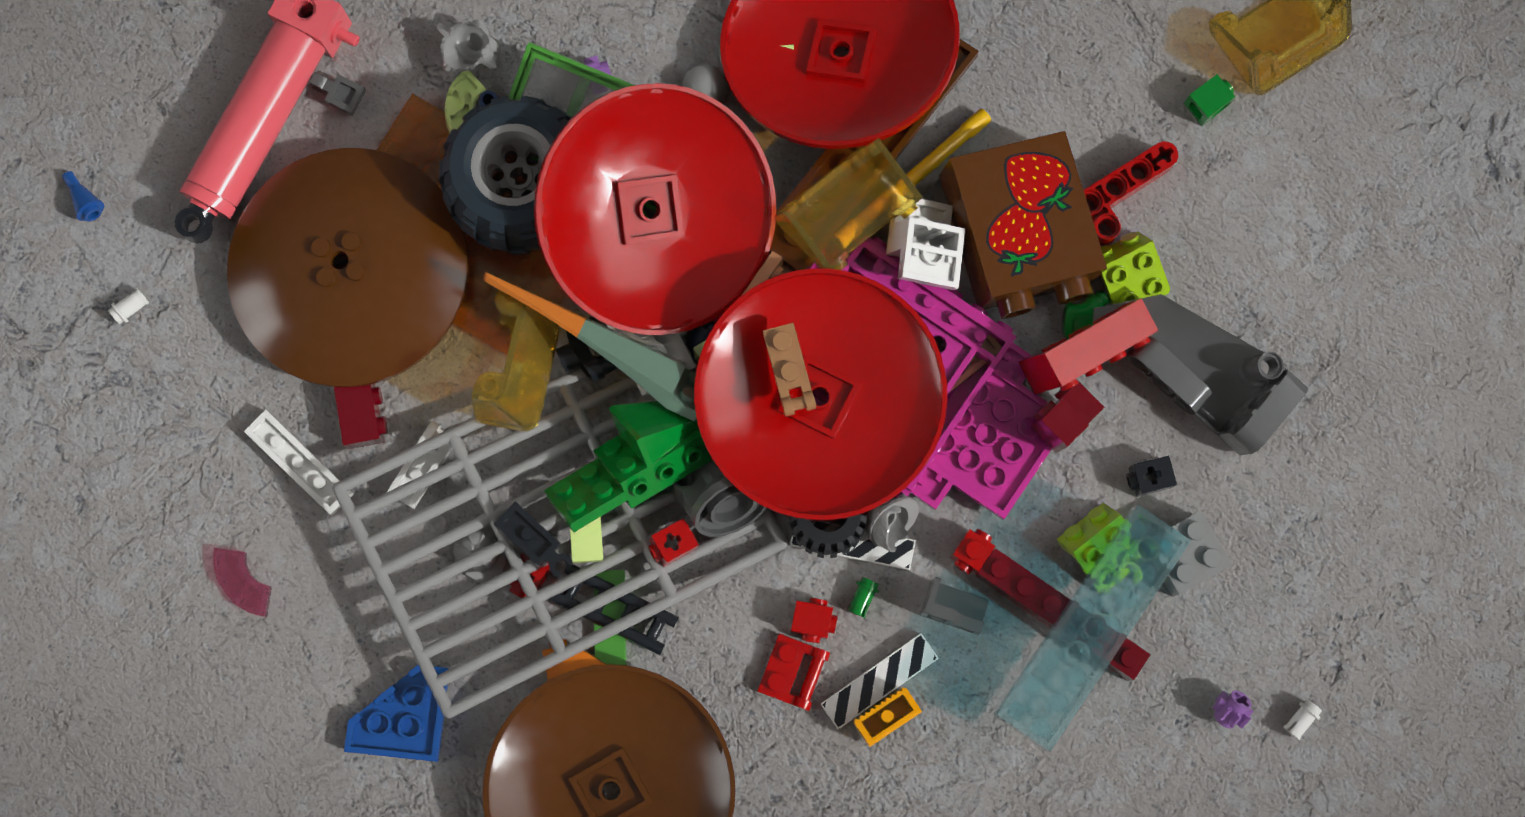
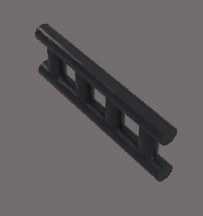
(633, 603)

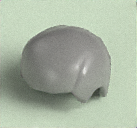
(707, 80)

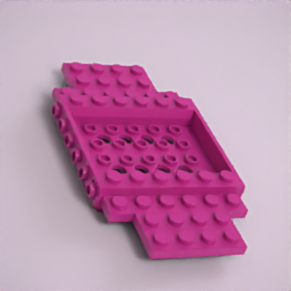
(988, 419)

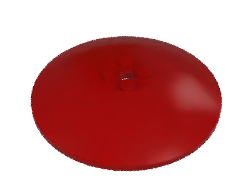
(811, 97)
(709, 198)
(880, 383)

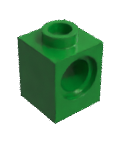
(1210, 99)

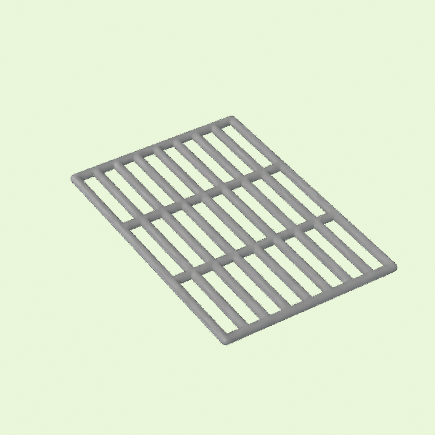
(520, 571)

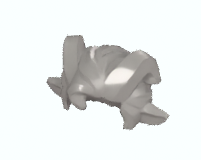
(468, 47)

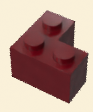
(1067, 418)

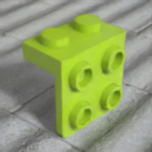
(1133, 269)
(1091, 535)

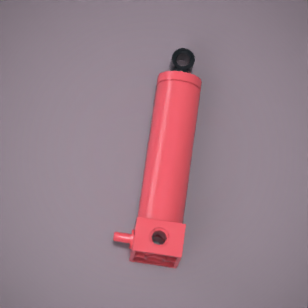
(260, 109)

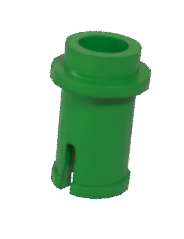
(863, 596)

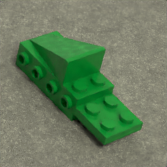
(631, 464)

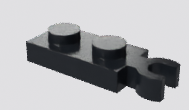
(531, 538)

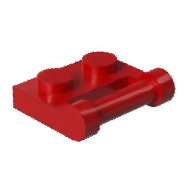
(784, 667)

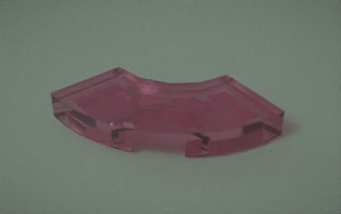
(238, 582)

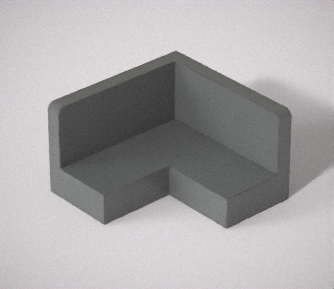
(954, 607)

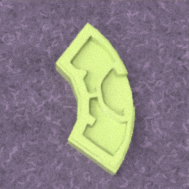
(461, 98)

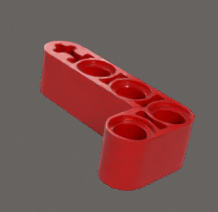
(1127, 186)

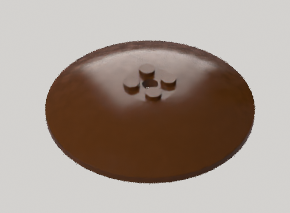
(378, 310)
(607, 728)

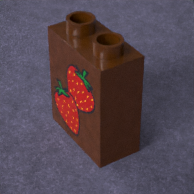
(1023, 224)

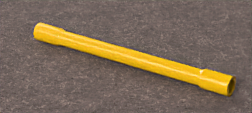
(966, 131)

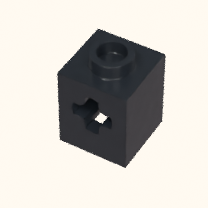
(1160, 467)

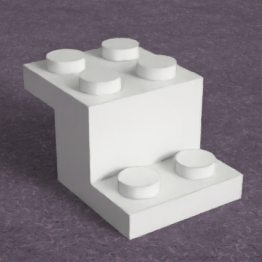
(927, 245)

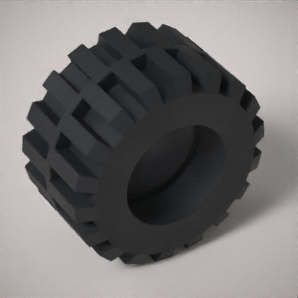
(828, 542)

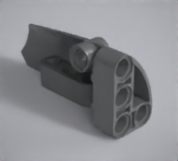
(1214, 375)

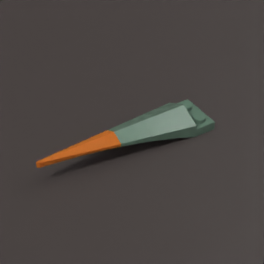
(653, 370)

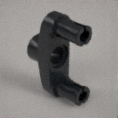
(577, 355)

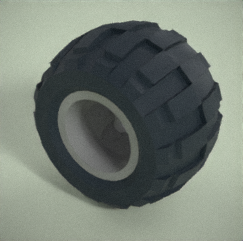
(480, 151)

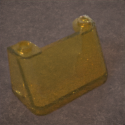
(1281, 38)
(849, 205)
(518, 395)

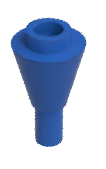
(85, 203)

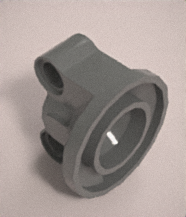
(715, 502)

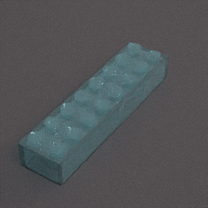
(1092, 628)

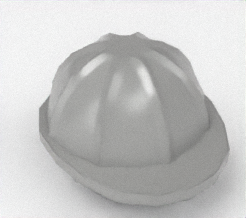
(891, 522)
(474, 543)

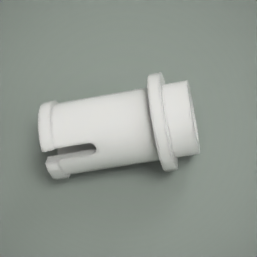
(128, 306)
(1302, 719)

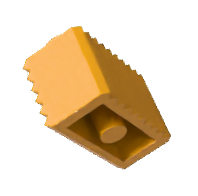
(887, 716)

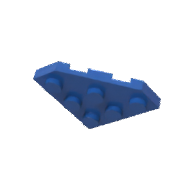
(400, 721)

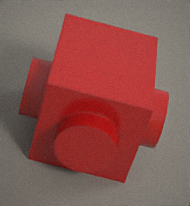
(972, 551)
(813, 620)

